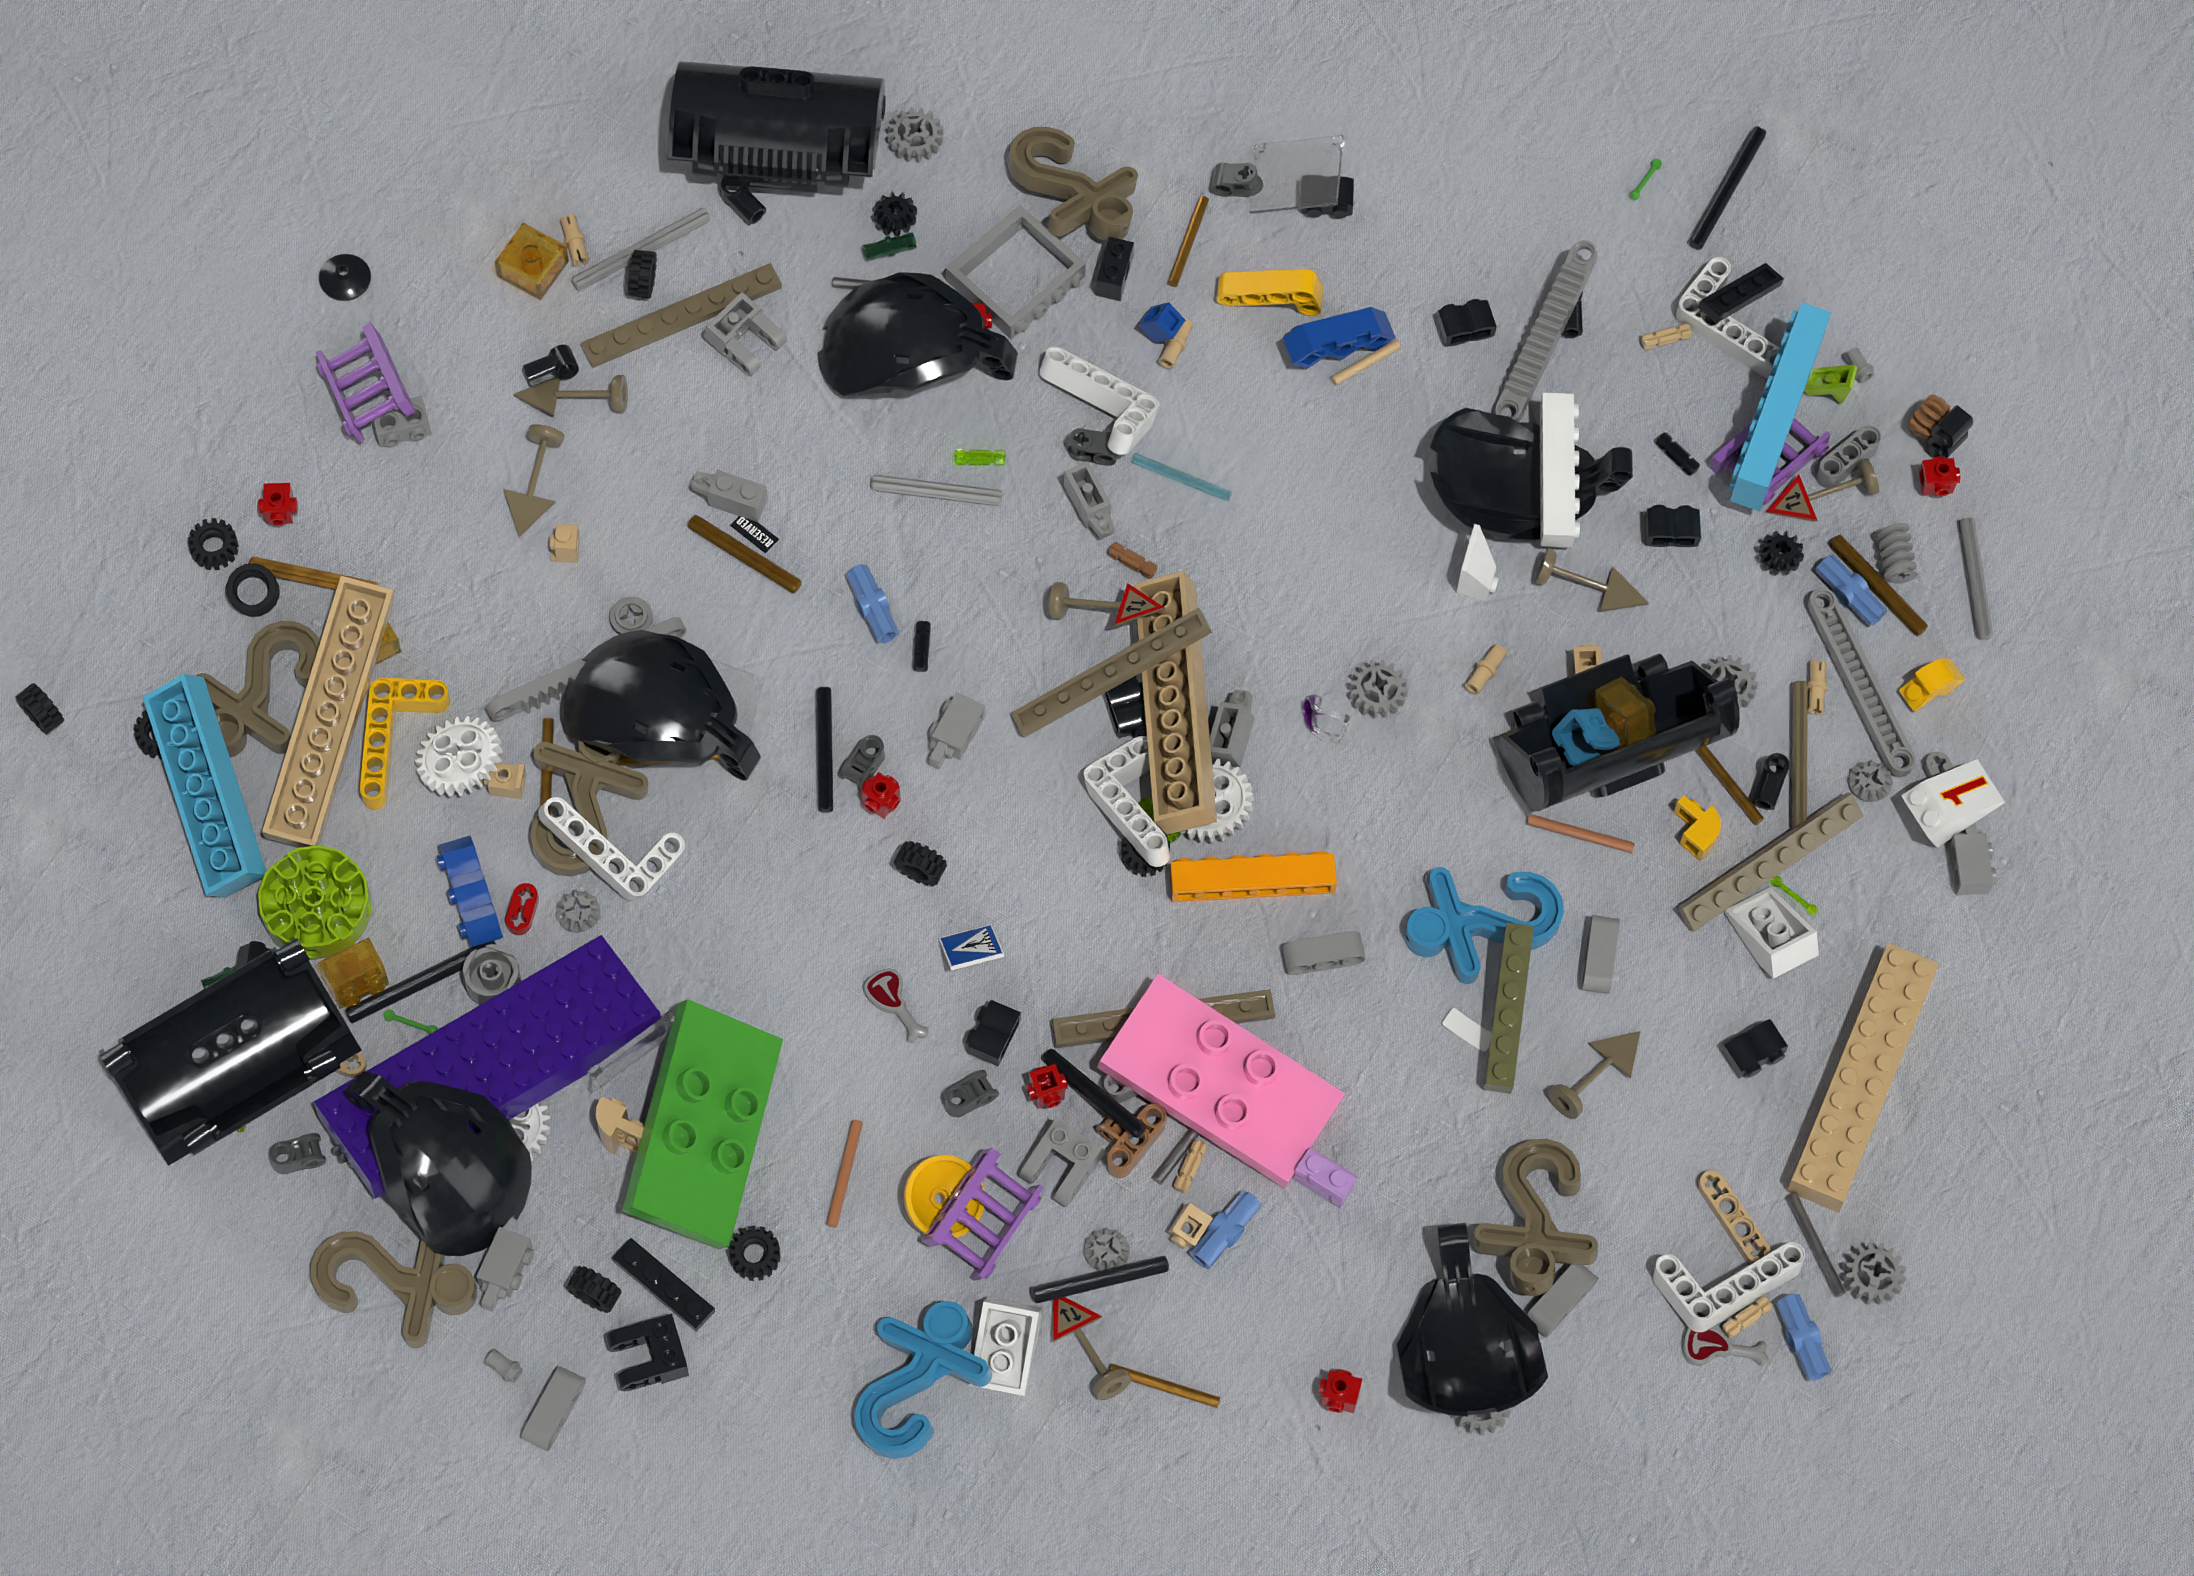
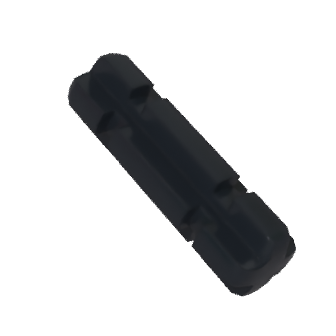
(1677, 453)
(922, 643)

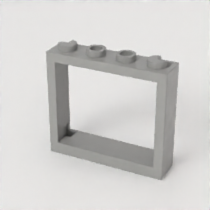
(988, 244)

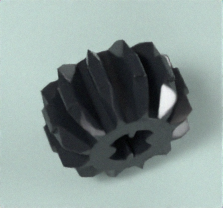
(886, 216)
(1784, 562)

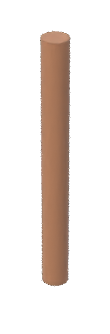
(1581, 833)
(844, 1173)

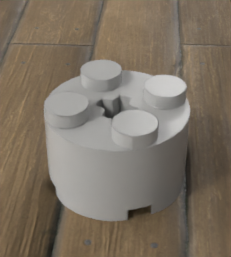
(484, 964)

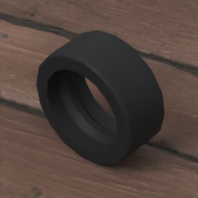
(235, 579)

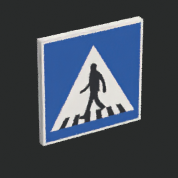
(971, 947)

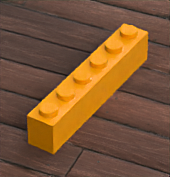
(1253, 876)

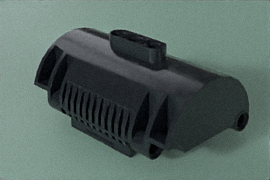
(775, 125)
(1688, 715)
(200, 1100)

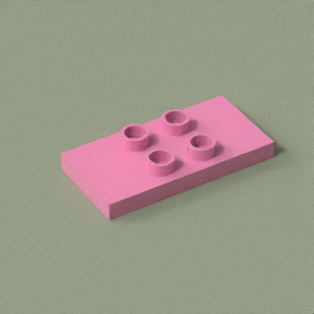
(1220, 1080)

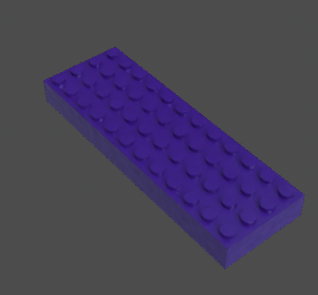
(511, 1046)

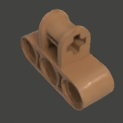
(1123, 1148)

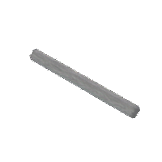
(649, 243)

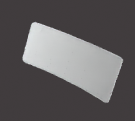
(1467, 1029)

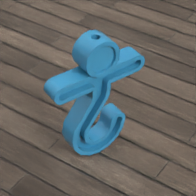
(1456, 922)
(934, 1356)

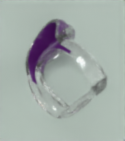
(1313, 709)

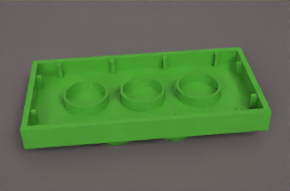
(702, 1125)

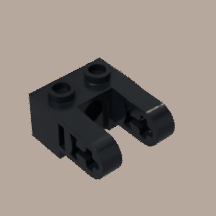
(666, 1346)

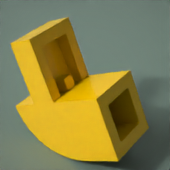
(1930, 681)
(1703, 828)

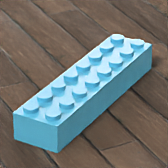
(1778, 406)
(204, 785)

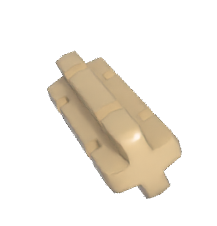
(1666, 336)
(1190, 1166)
(1747, 1317)

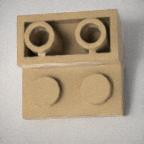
(615, 1127)

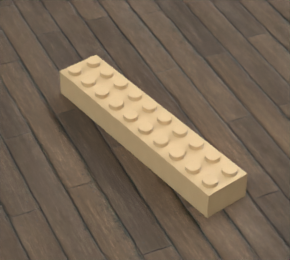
(328, 713)
(1177, 716)
(1863, 1077)

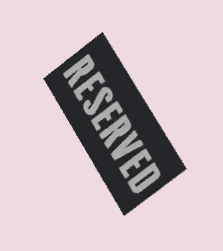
(755, 533)

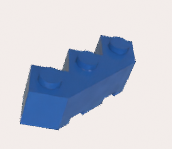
(1338, 336)
(469, 891)

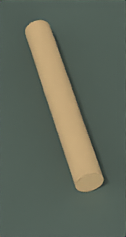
(1365, 362)

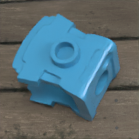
(1580, 736)

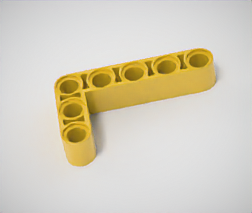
(384, 730)

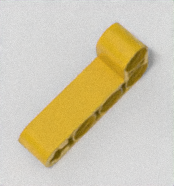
(1272, 287)

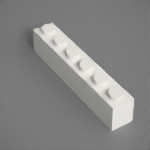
(1558, 470)

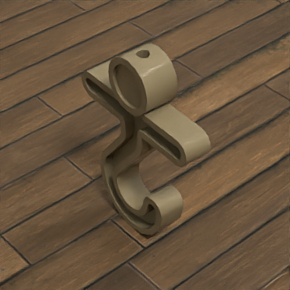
(1098, 202)
(248, 710)
(586, 775)
(1538, 1242)
(419, 1287)

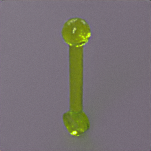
(1777, 882)

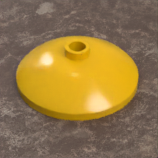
(937, 1176)

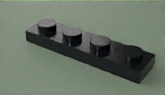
(1740, 293)
(663, 1284)

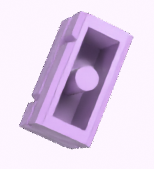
(1325, 1177)

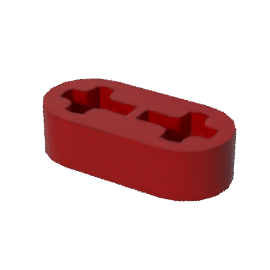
(516, 908)

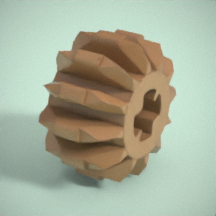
(1928, 415)

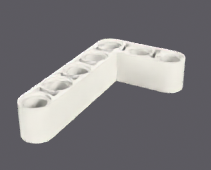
(1719, 333)
(1132, 406)
(1105, 786)
(608, 852)
(1729, 1289)

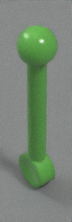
(1656, 165)
(389, 1015)

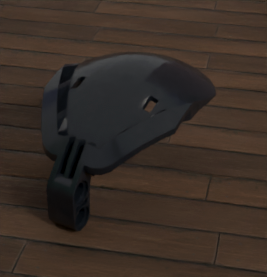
(909, 319)
(1501, 490)
(685, 712)
(469, 1176)
(1466, 1327)

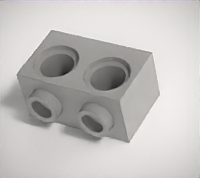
(402, 429)

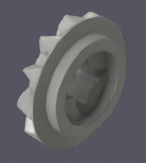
(638, 607)
(1874, 791)
(569, 919)
(1102, 1237)

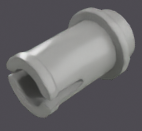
(1864, 370)
(504, 1366)

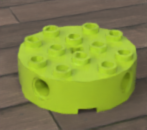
(309, 876)

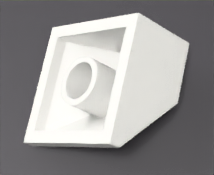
(1478, 568)

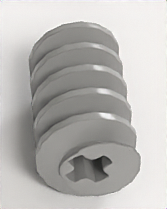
(1895, 553)

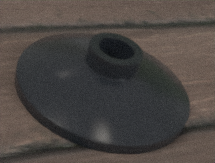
(344, 286)

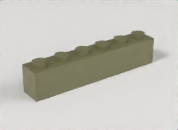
(1508, 1008)

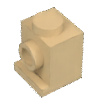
(565, 543)
(1586, 657)
(512, 785)
(1196, 1219)

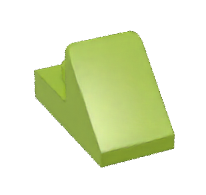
(1831, 380)

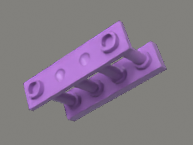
(390, 381)
(1727, 456)
(956, 1211)

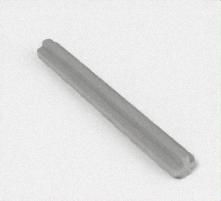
(936, 490)
(1976, 578)

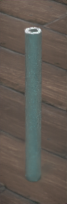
(1181, 477)

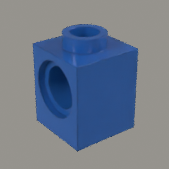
(1161, 322)

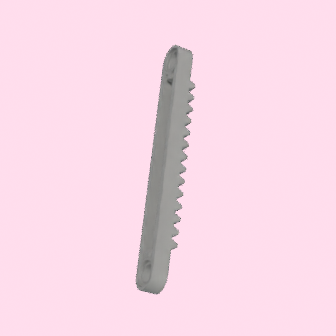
(1547, 330)
(1861, 682)
(555, 683)

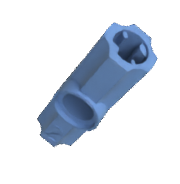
(1851, 590)
(872, 603)
(1225, 1229)
(1803, 1337)

